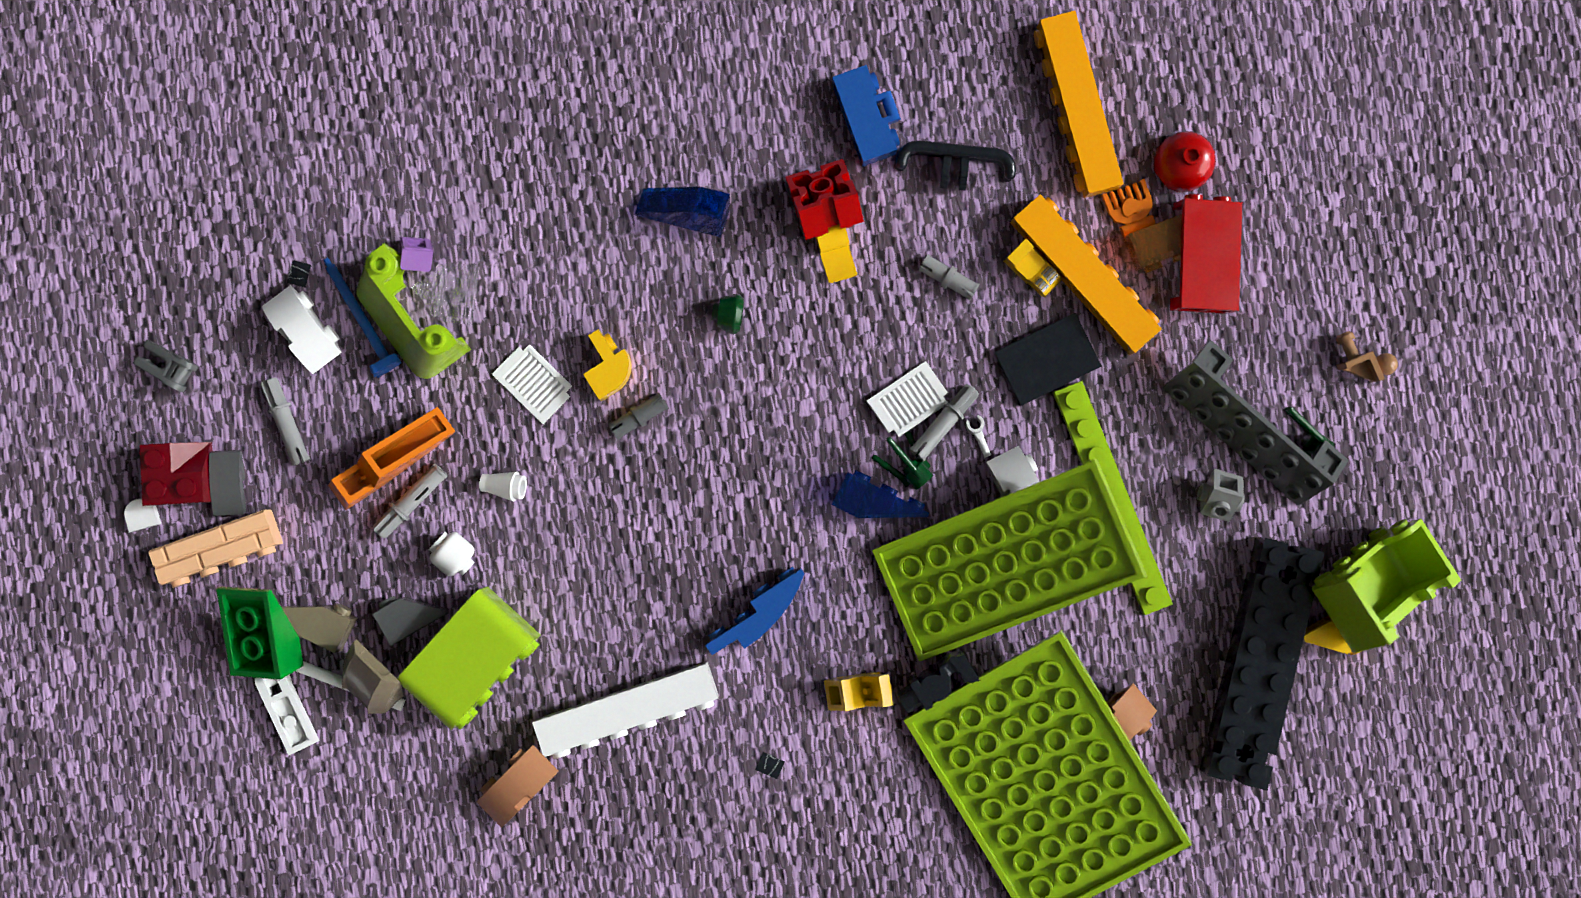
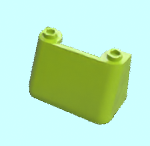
(423, 351)

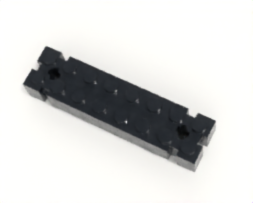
(1261, 663)

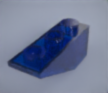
(686, 207)
(869, 501)

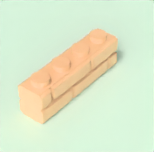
(216, 547)

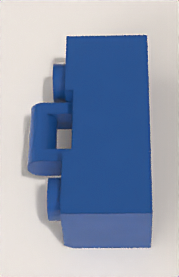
(867, 128)

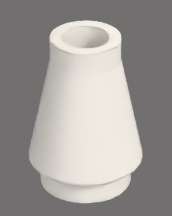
(505, 485)

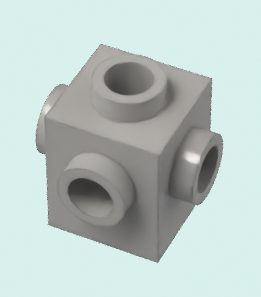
(1221, 495)

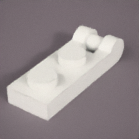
(287, 714)

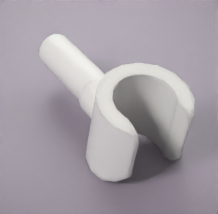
(979, 436)

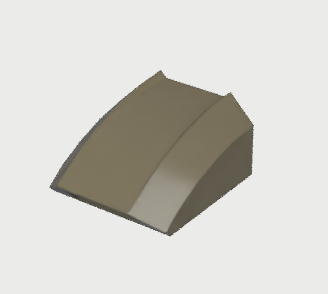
(370, 680)

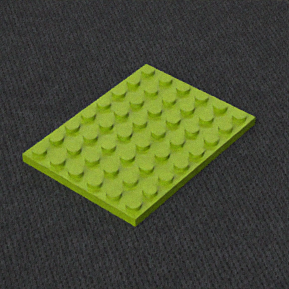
(1047, 777)

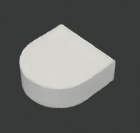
(140, 517)

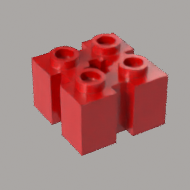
(824, 199)

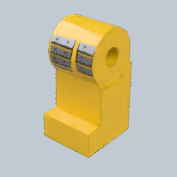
(1033, 268)

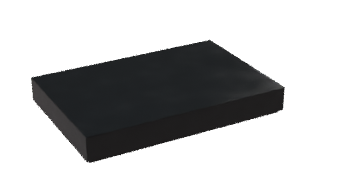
(1047, 359)

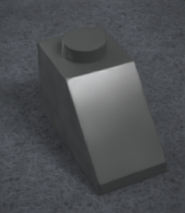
(405, 617)

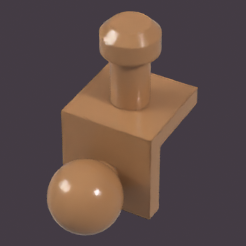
(1367, 364)

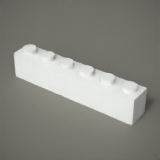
(626, 709)

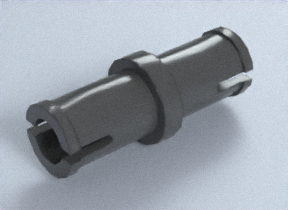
(638, 416)

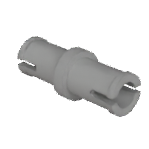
(949, 277)

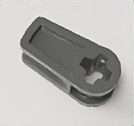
(176, 369)

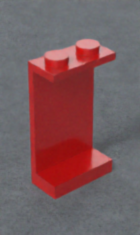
(1209, 255)

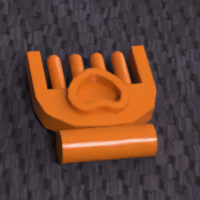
(1132, 212)

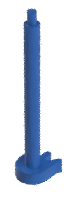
(386, 362)

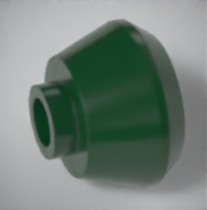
(729, 313)

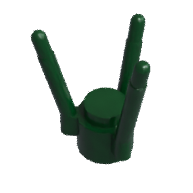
(1312, 438)
(915, 472)

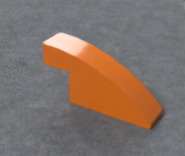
(390, 458)

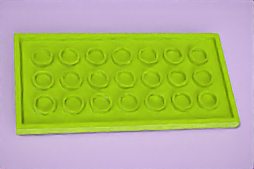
(1009, 561)

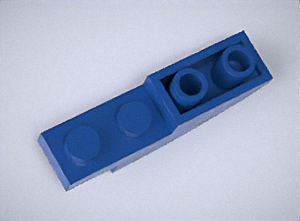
(769, 607)

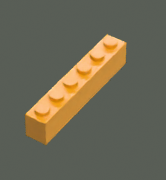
(1078, 104)
(1086, 275)

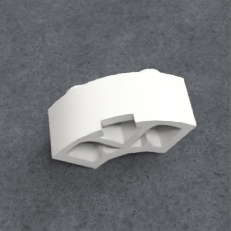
(307, 336)
(1012, 471)

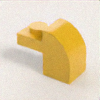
(614, 370)
(858, 691)

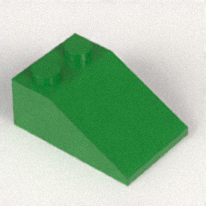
(257, 634)

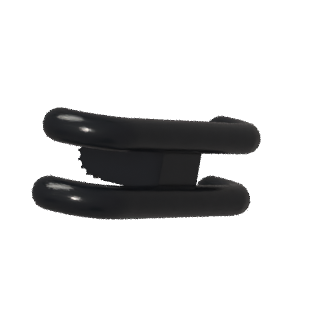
(957, 151)

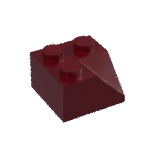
(175, 473)

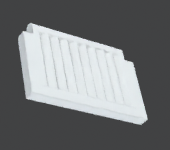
(533, 382)
(909, 400)

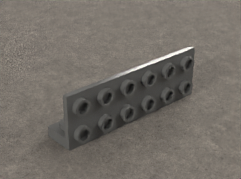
(1249, 432)

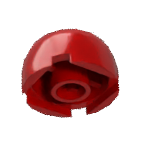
(1184, 161)

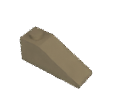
(322, 624)

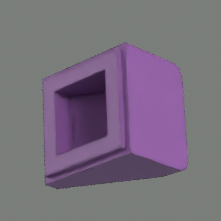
(415, 254)

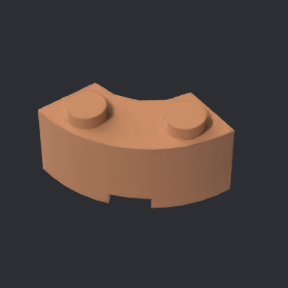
(1132, 710)
(516, 786)

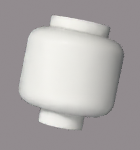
(452, 554)

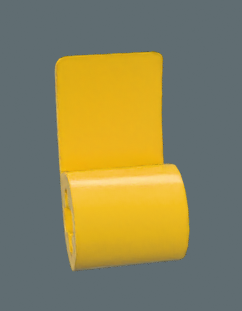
(836, 254)

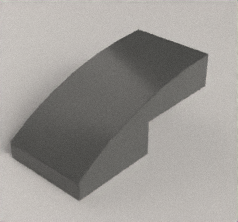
(226, 484)

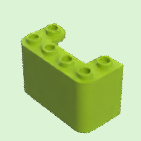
(1383, 583)
(469, 658)

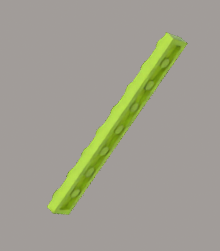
(1092, 445)

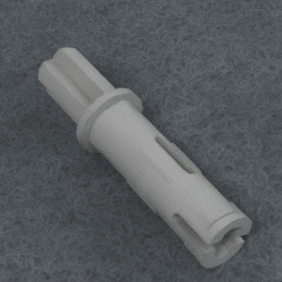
(284, 420)
(944, 422)
(409, 501)

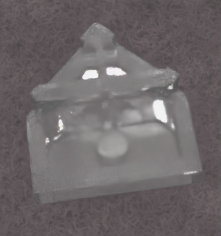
(450, 292)

